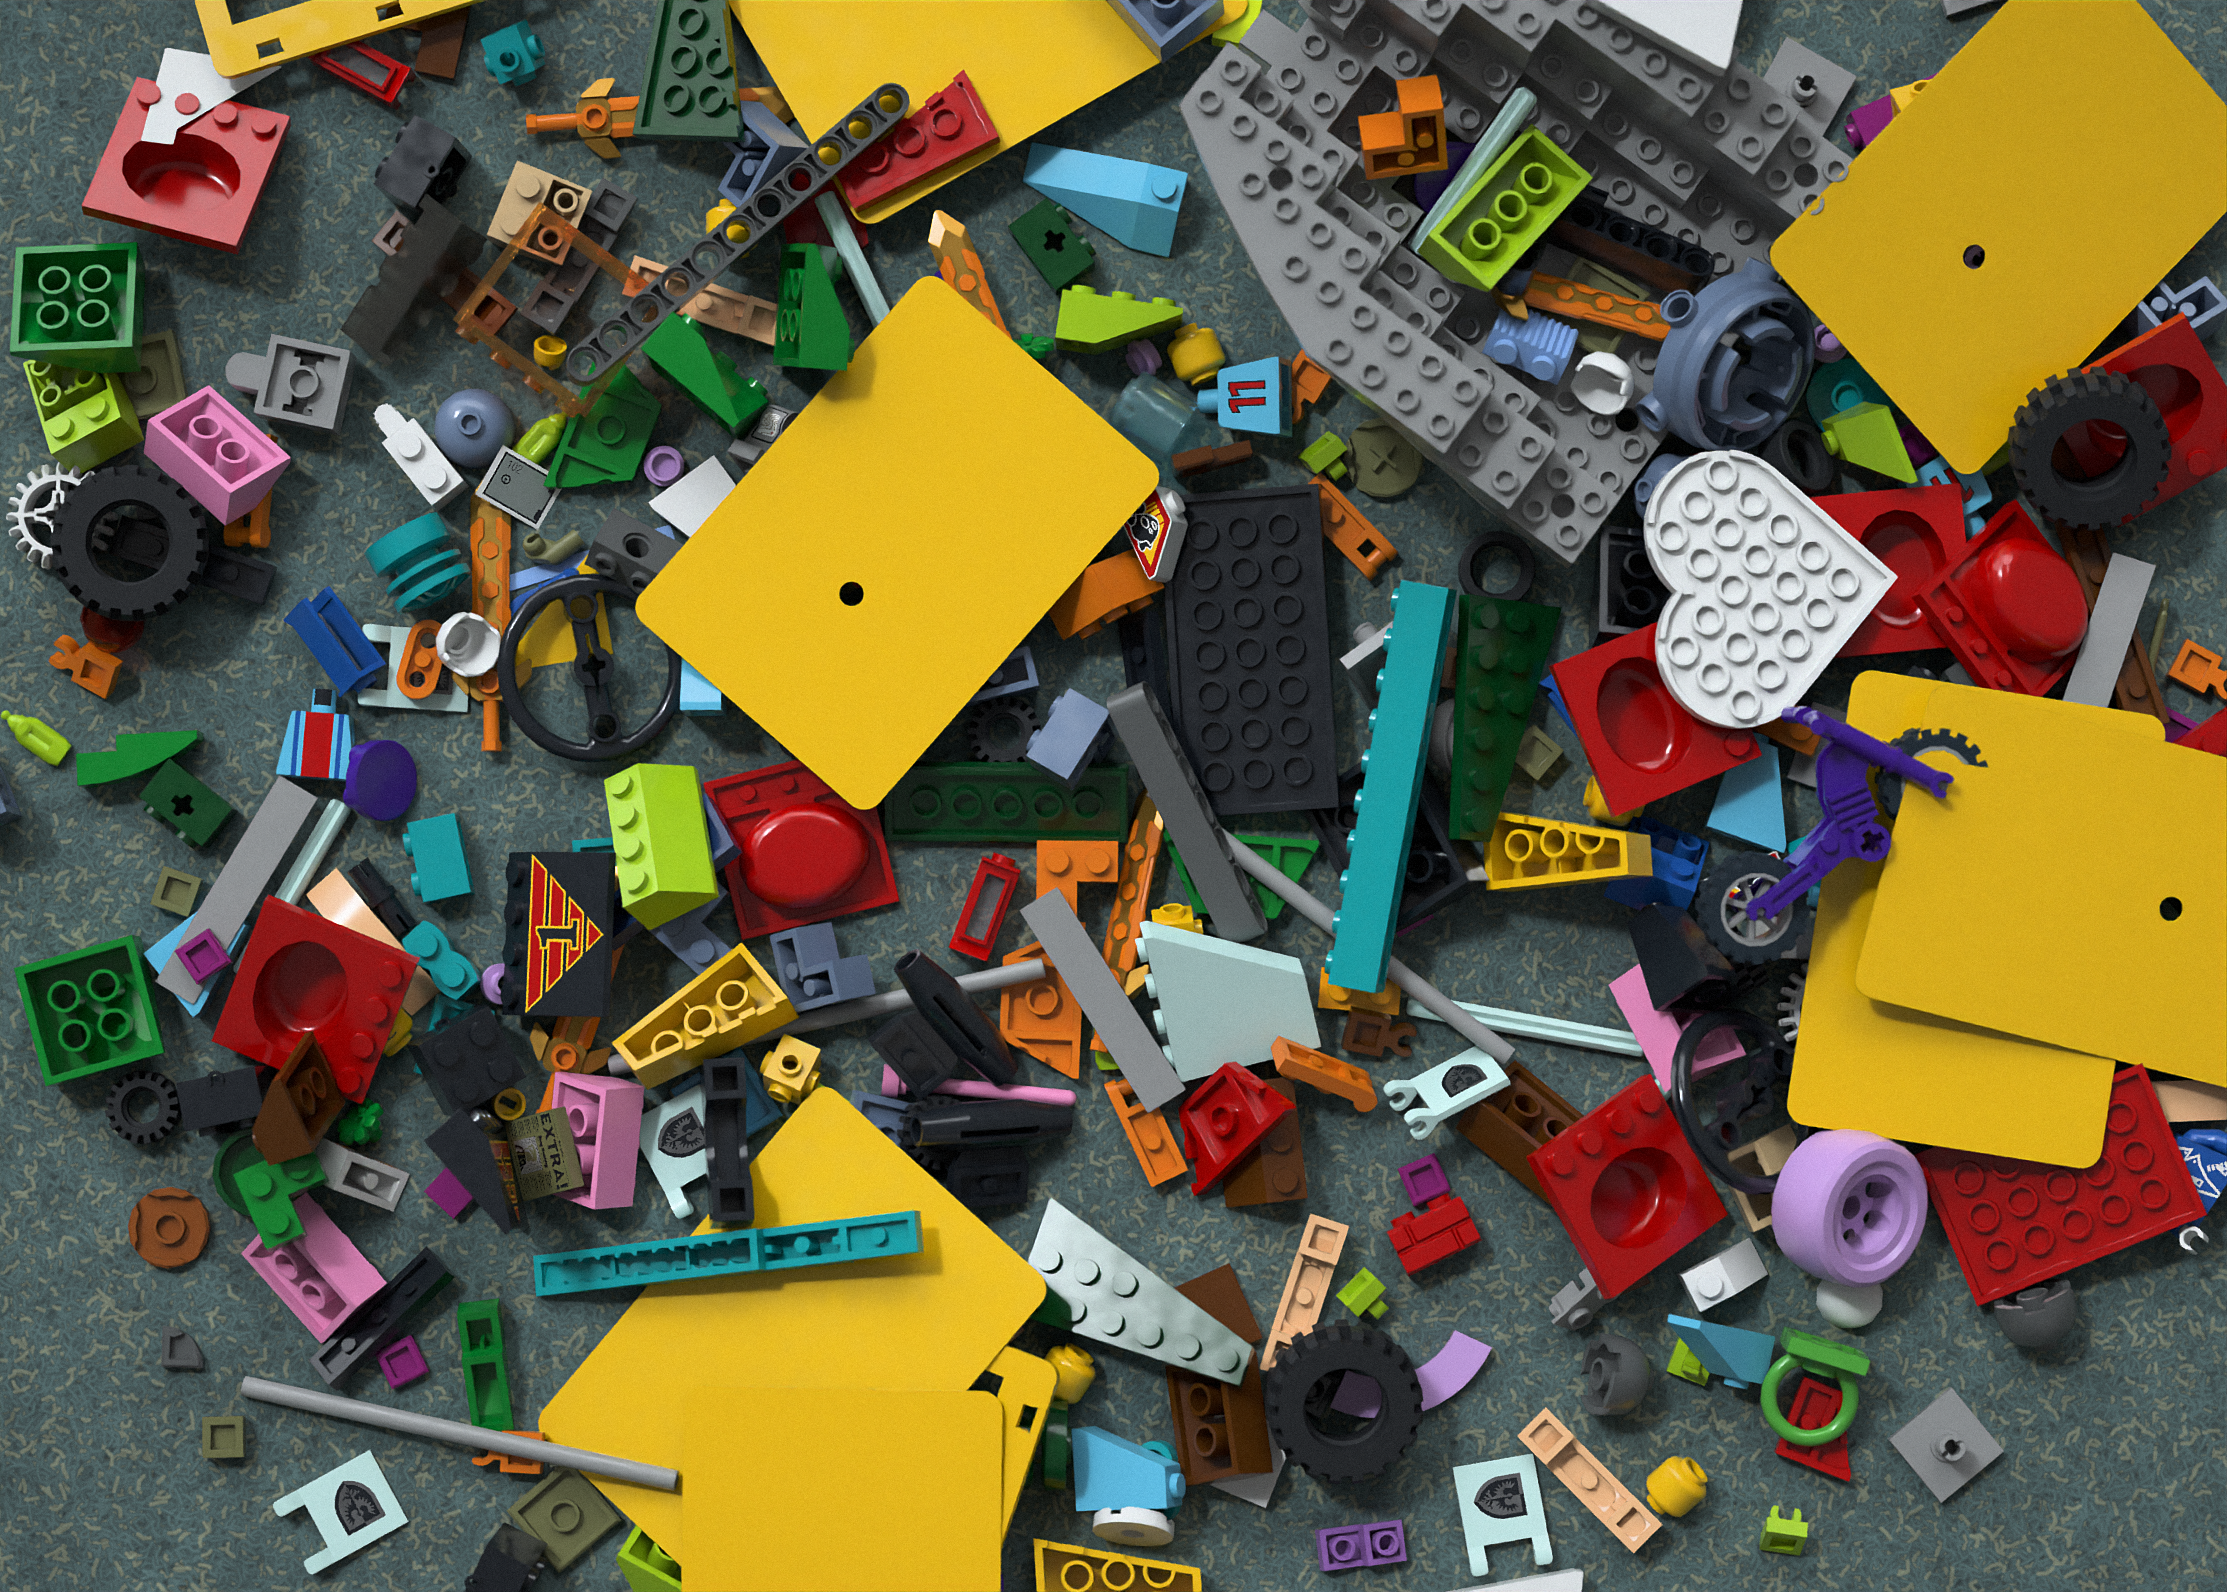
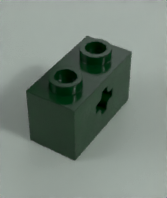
(1056, 268)
(210, 810)

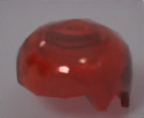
(110, 634)

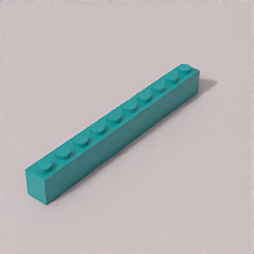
(1391, 786)

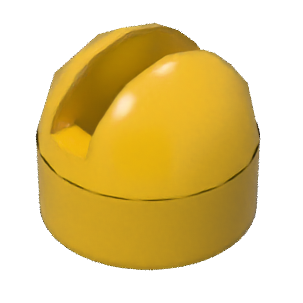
(549, 351)
(503, 1110)

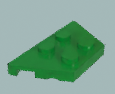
(610, 439)
(1285, 854)

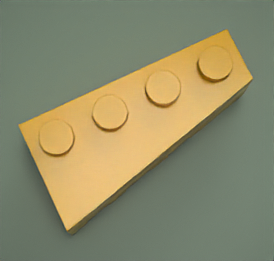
(1554, 853)
(705, 1019)
(1093, 1570)

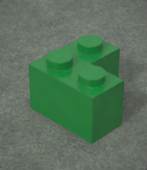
(270, 1193)

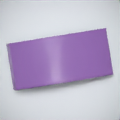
(1360, 1545)

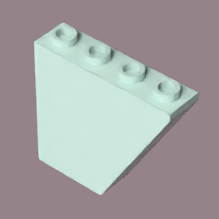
(1222, 999)

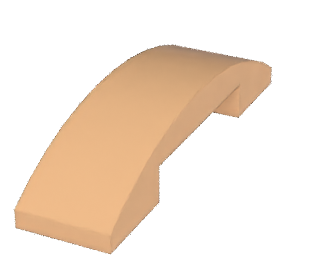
(717, 305)
(344, 905)
(2191, 1100)
(1306, 1284)
(1589, 1480)

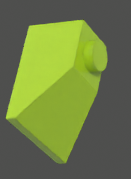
(1869, 440)
(648, 1565)

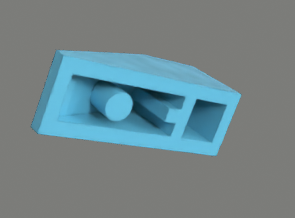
(1726, 1350)

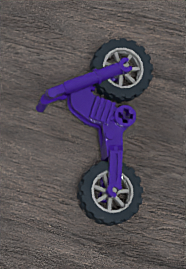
(1847, 816)

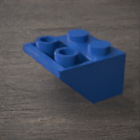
(1675, 867)

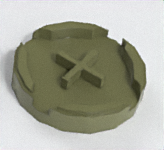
(1381, 460)

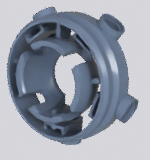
(1693, 371)

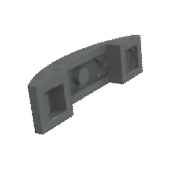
(566, 284)

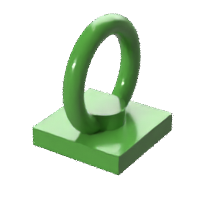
(1822, 1358)

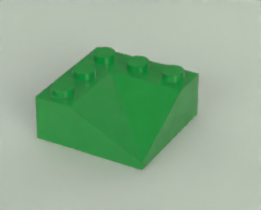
(79, 306)
(808, 313)
(708, 380)
(91, 1010)

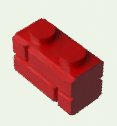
(1433, 1234)

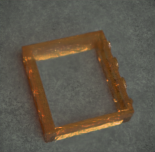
(505, 354)

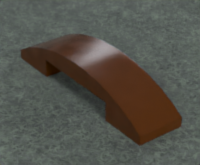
(494, 309)

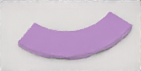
(1438, 1378)

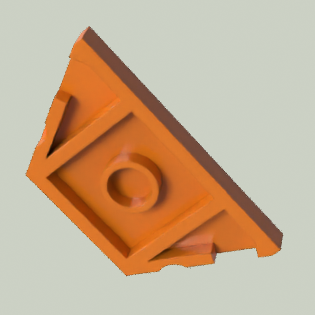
(1042, 1014)

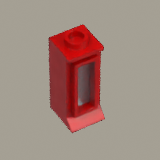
(366, 71)
(985, 907)

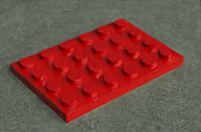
(2037, 1219)

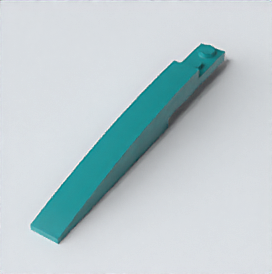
(729, 1254)

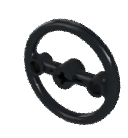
(597, 748)
(1736, 1102)

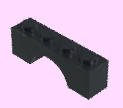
(726, 1143)

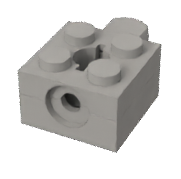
(296, 382)

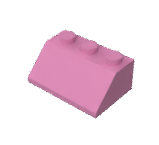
(215, 454)
(1660, 1031)
(606, 1134)
(318, 1275)

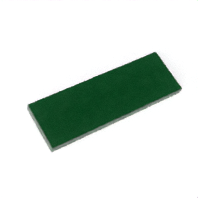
(1006, 804)

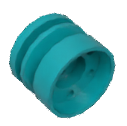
(415, 557)

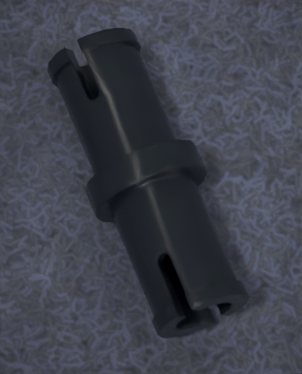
(381, 897)

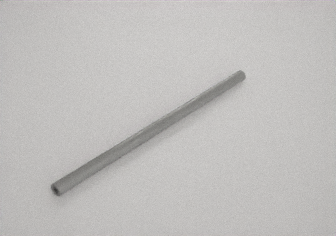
(1397, 971)
(883, 1004)
(460, 1433)

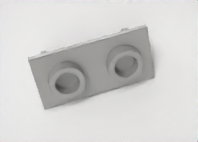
(1576, 1306)

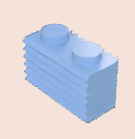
(1531, 345)

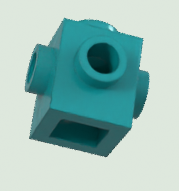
(513, 53)

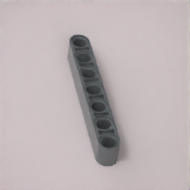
(1187, 814)

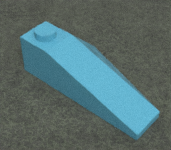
(1118, 195)

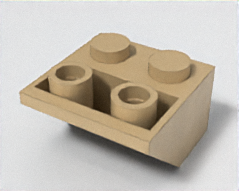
(522, 194)
(1761, 1157)

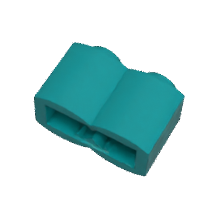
(449, 970)

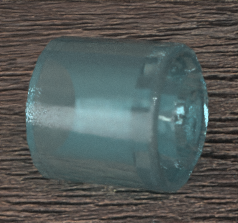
(1152, 416)

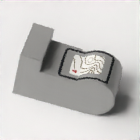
(770, 426)

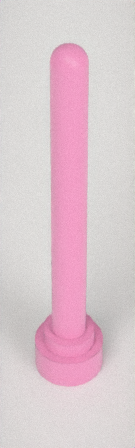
(893, 1085)

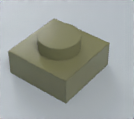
(1536, 753)
(177, 891)
(224, 1436)

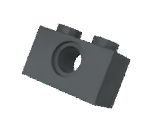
(630, 551)

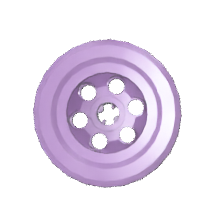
(1825, 1195)

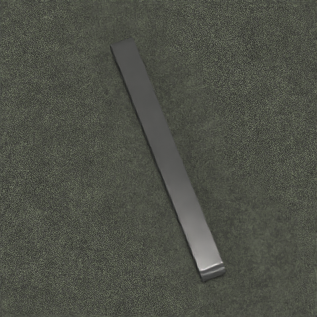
(748, 217)

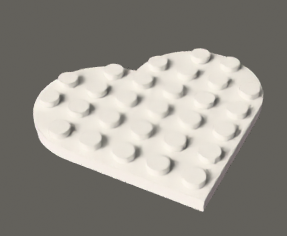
(1755, 584)

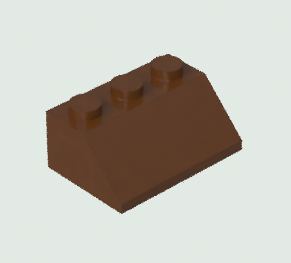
(298, 1105)
(1517, 1123)
(1274, 1166)
(1219, 1447)

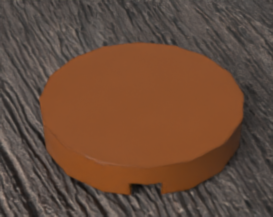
(186, 1227)

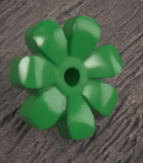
(1036, 346)
(361, 1123)

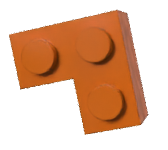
(1407, 138)
(1103, 594)
(1074, 863)

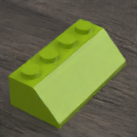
(1504, 211)
(660, 841)

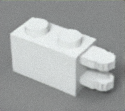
(419, 457)

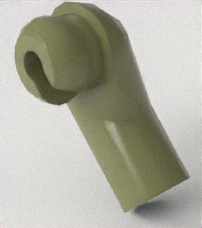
(550, 551)

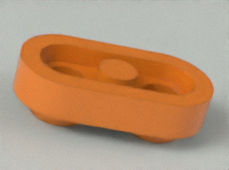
(419, 660)

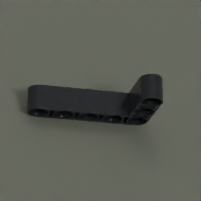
(1618, 245)

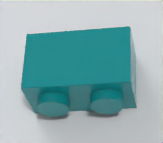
(439, 858)

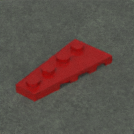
(931, 140)

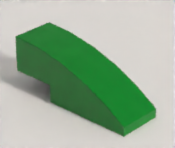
(134, 757)
(485, 1364)

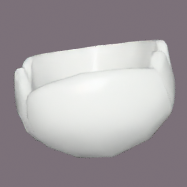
(1603, 383)
(468, 644)
(1848, 1305)

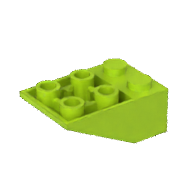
(1102, 323)
(82, 414)

